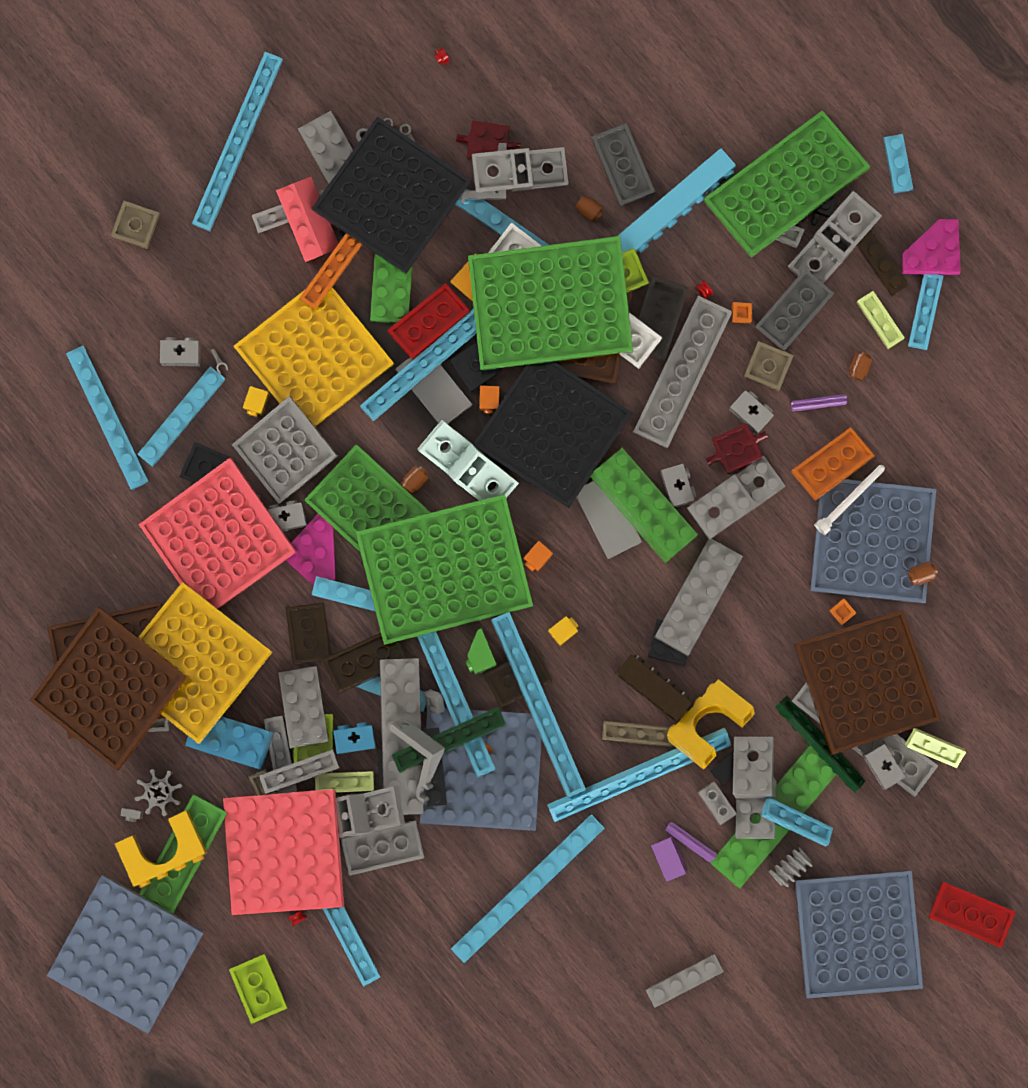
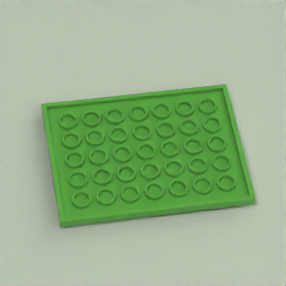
(550, 303)
(444, 569)

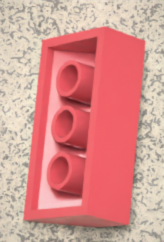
(311, 231)

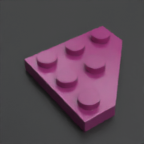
(935, 251)
(315, 551)

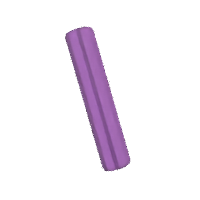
(820, 402)
(690, 842)

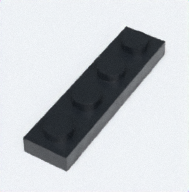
(437, 794)

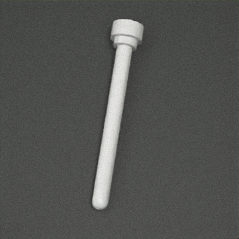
(823, 525)

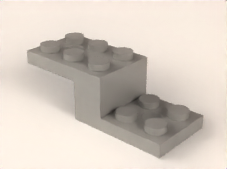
(519, 169)
(836, 238)
(736, 497)
(752, 785)
(364, 814)

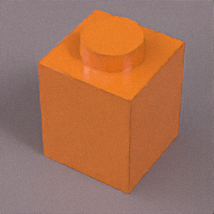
(489, 399)
(537, 557)

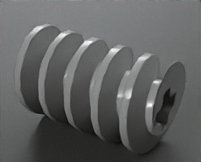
(791, 867)

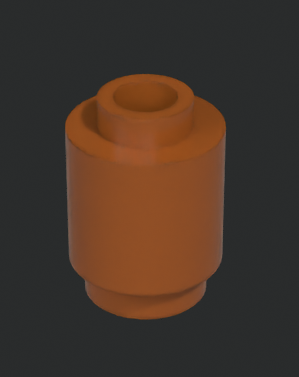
(590, 208)
(860, 365)
(414, 479)
(922, 573)

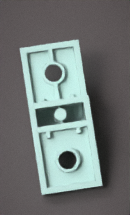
(466, 463)

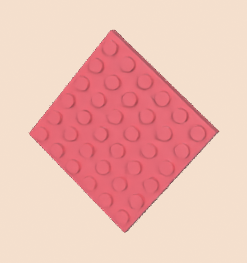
(218, 536)
(283, 852)

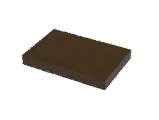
(308, 633)
(503, 681)

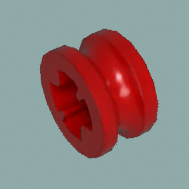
(704, 289)
(297, 917)

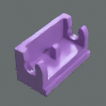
(669, 858)

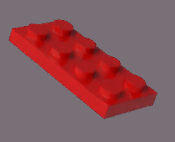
(428, 321)
(971, 914)

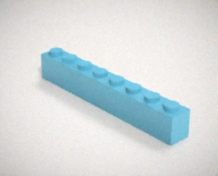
(677, 202)

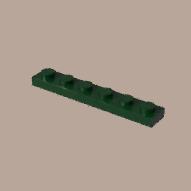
(453, 738)
(818, 742)

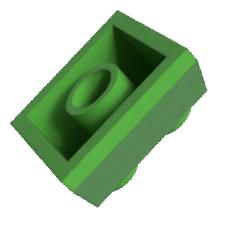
(480, 655)

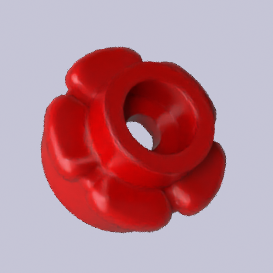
(441, 56)

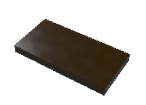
(360, 662)

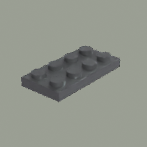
(623, 165)
(794, 309)

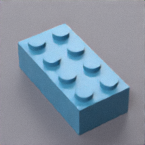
(236, 742)

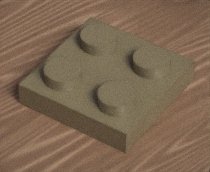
(135, 224)
(768, 366)

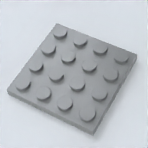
(285, 450)

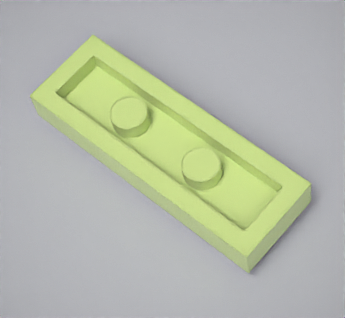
(880, 320)
(935, 747)
(346, 781)

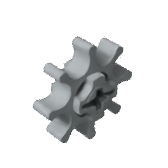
(154, 801)

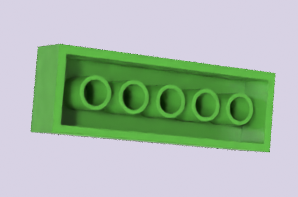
(643, 505)

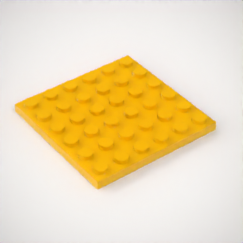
(314, 355)
(210, 651)

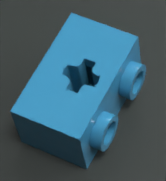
(345, 745)

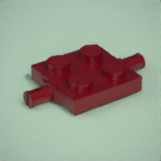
(486, 138)
(737, 448)

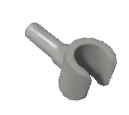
(219, 362)

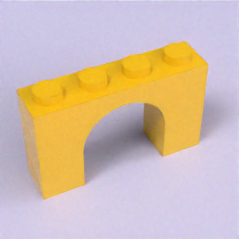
(716, 699)
(143, 870)

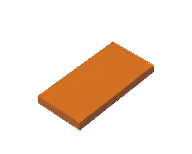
(833, 463)

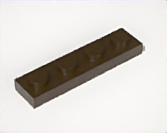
(881, 264)

